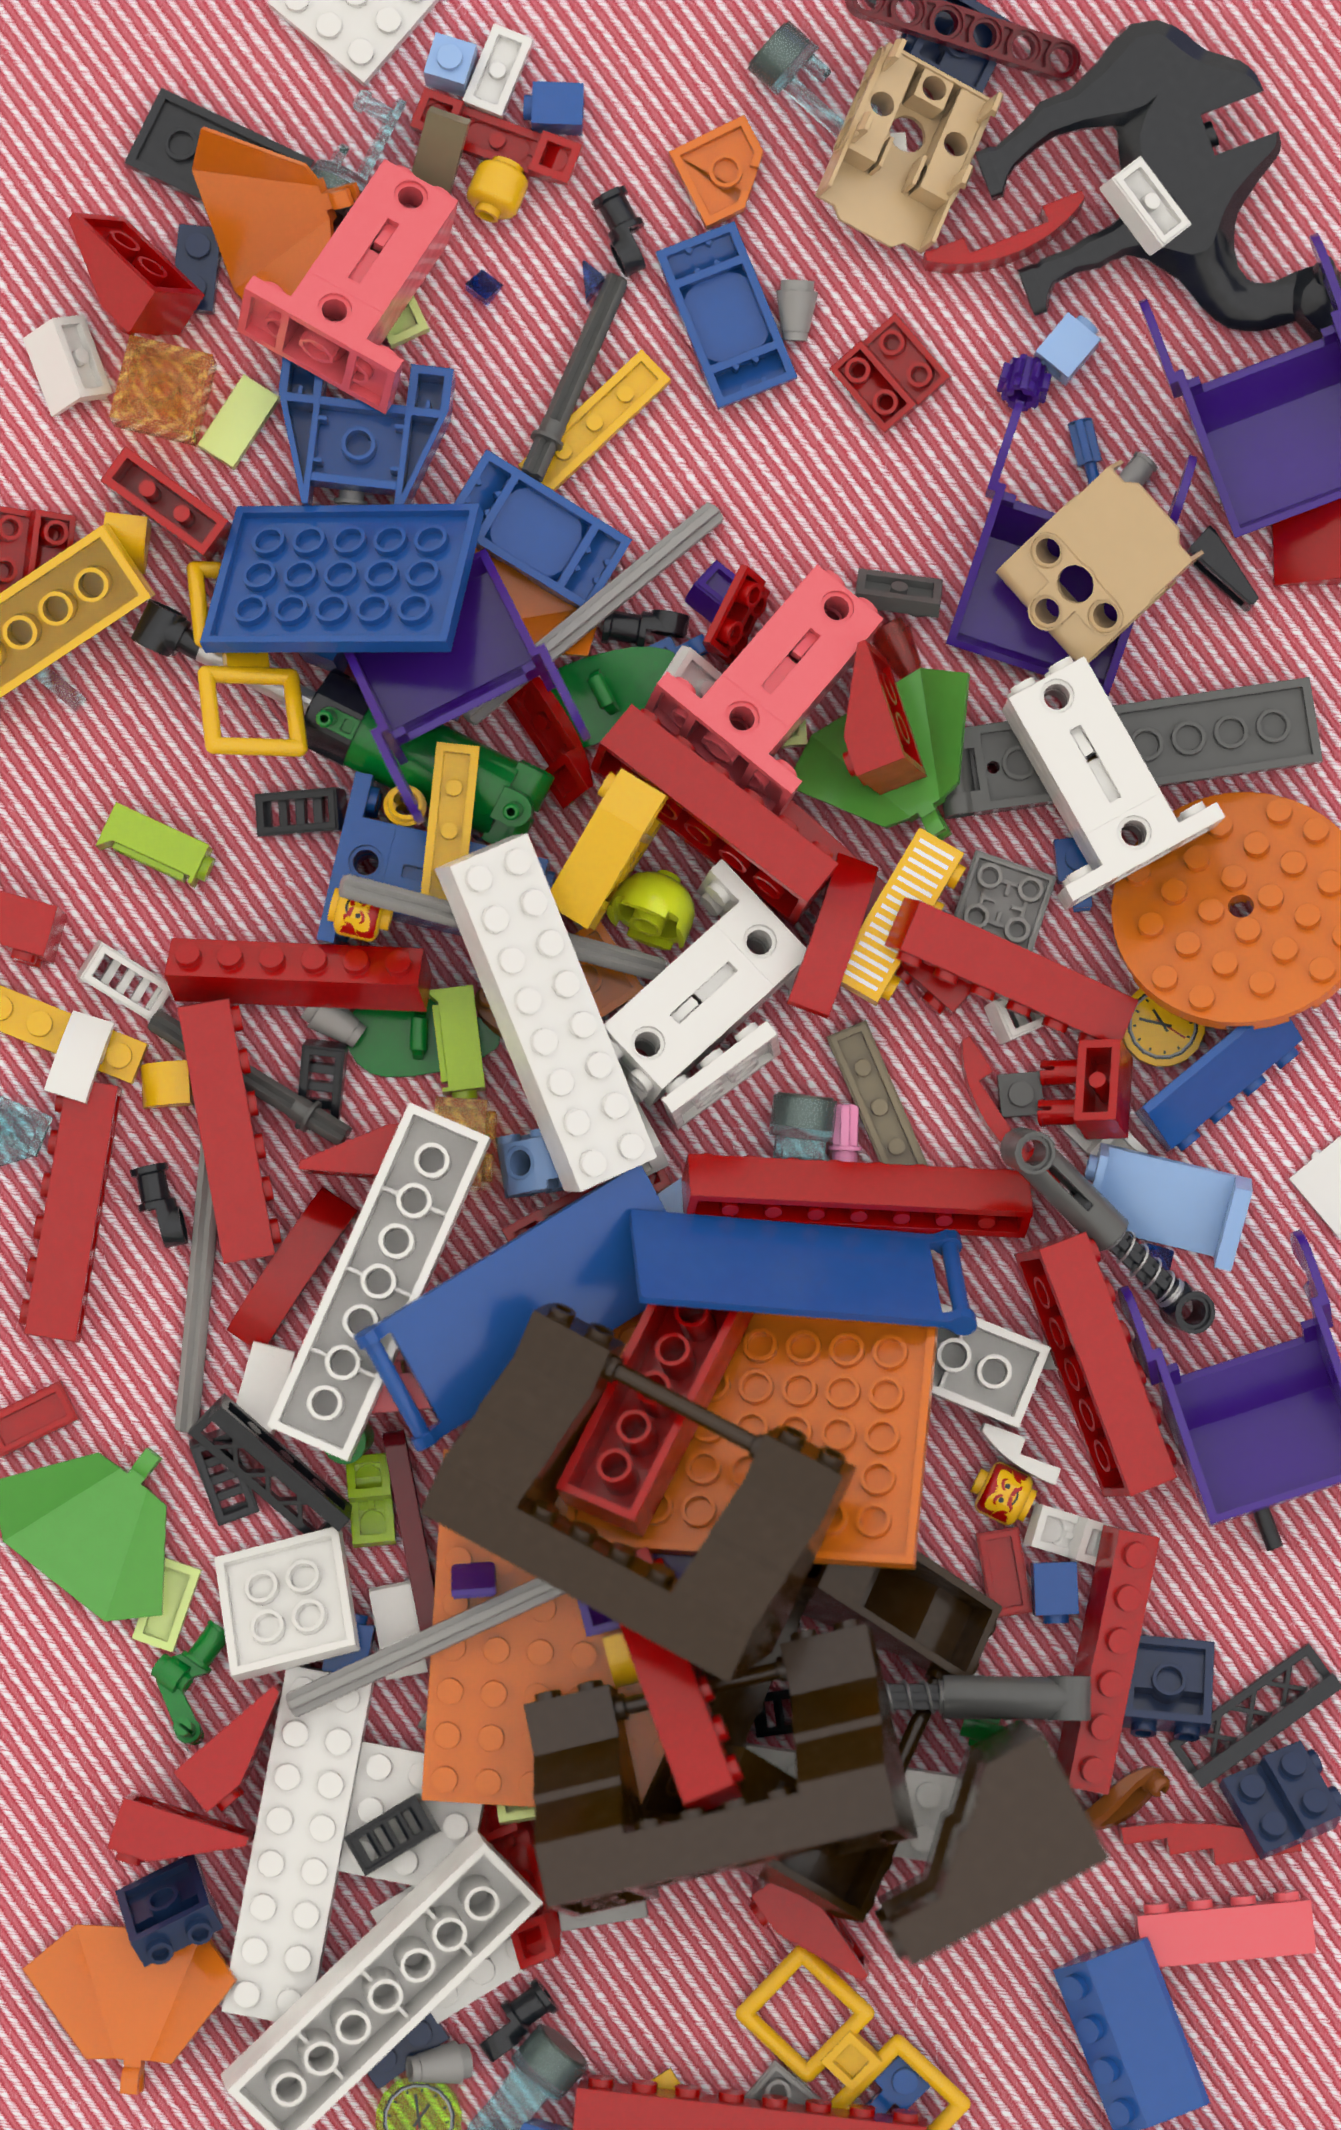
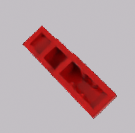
(1225, 1841)

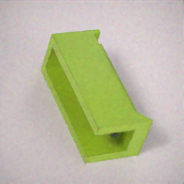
(156, 845)
(458, 1041)

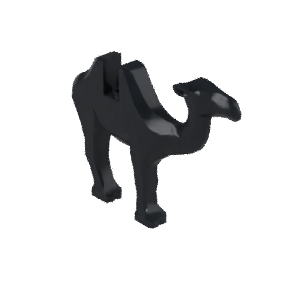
(1153, 93)

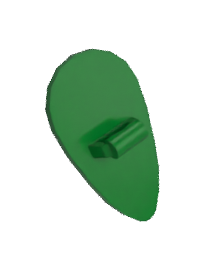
(610, 683)
(405, 1042)

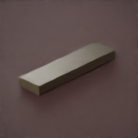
(875, 1096)

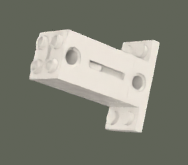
(1097, 779)
(705, 988)

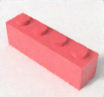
(1228, 1930)

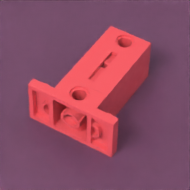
(357, 287)
(771, 686)

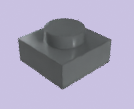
(1019, 1094)

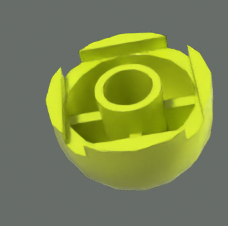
(654, 909)

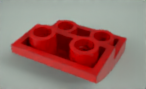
(890, 373)
(31, 540)
(736, 616)

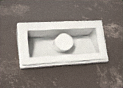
(1145, 206)

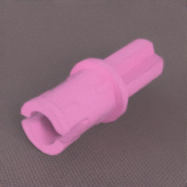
(845, 1137)

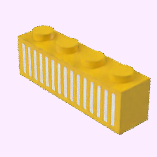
(921, 876)

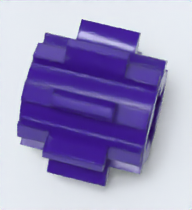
(1024, 380)

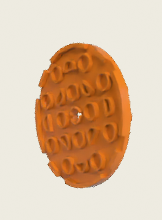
(1225, 968)

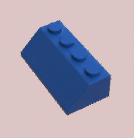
(1214, 1080)
(1131, 2035)

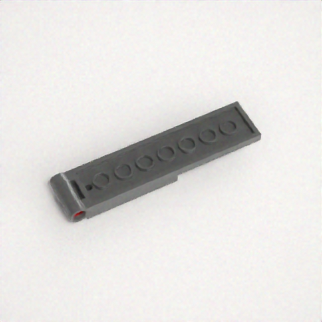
(1176, 736)

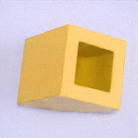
(134, 535)
(166, 1084)
(619, 1660)

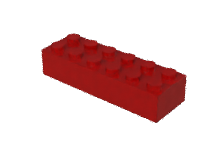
(718, 814)
(1097, 1365)
(635, 1442)

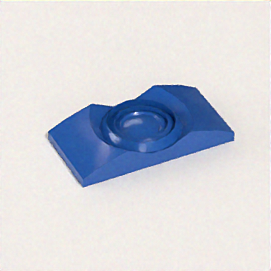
(725, 315)
(542, 532)

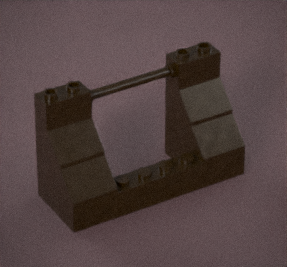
(741, 1582)
(912, 1613)
(588, 1806)
(996, 1847)

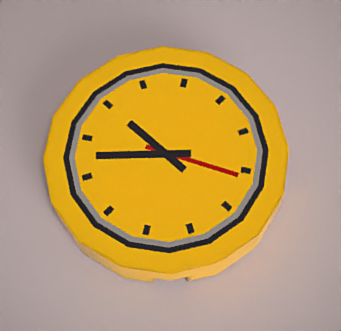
(1160, 1036)

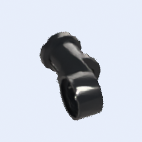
(622, 225)
(633, 627)
(156, 1196)
(521, 2013)

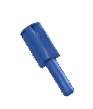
(1085, 446)

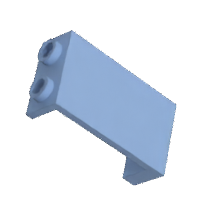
(1174, 1201)

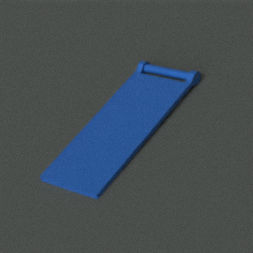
(798, 1269)
(472, 1323)

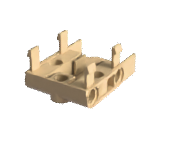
(895, 192)
(1122, 543)

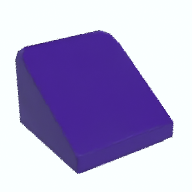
(710, 590)
(473, 1580)

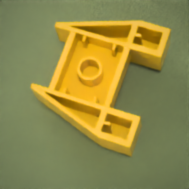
(608, 848)

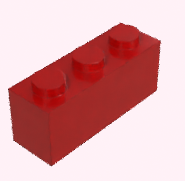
(167, 503)

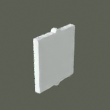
(1321, 1184)

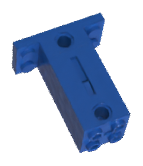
(395, 847)

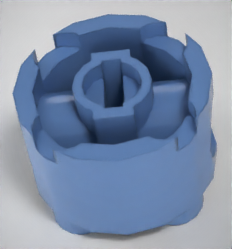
(526, 1165)

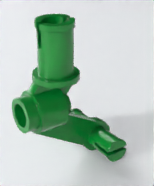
(177, 1674)

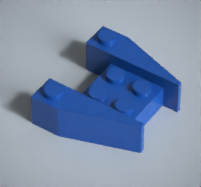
(356, 446)

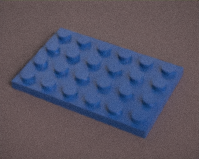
(342, 578)

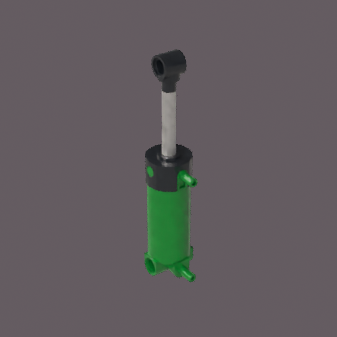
(340, 728)

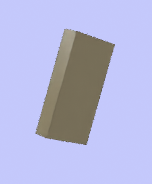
(440, 148)

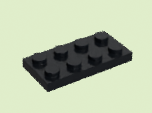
(170, 139)

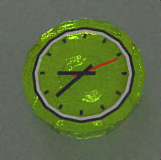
(418, 2107)

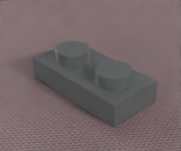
(900, 592)

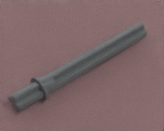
(553, 425)
(296, 1107)

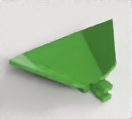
(937, 716)
(91, 1531)

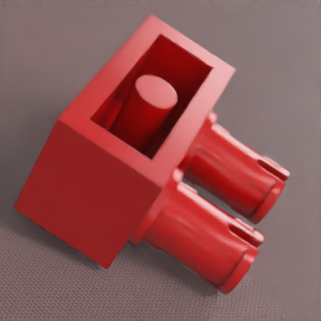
(1101, 1092)

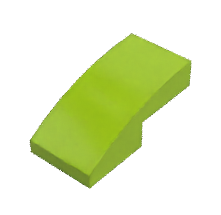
(371, 1501)

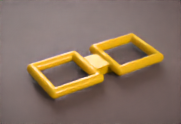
(241, 669)
(846, 2051)

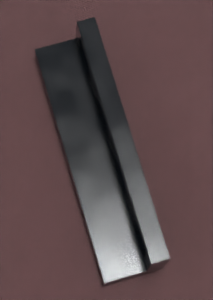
(278, 1463)
(1267, 1727)

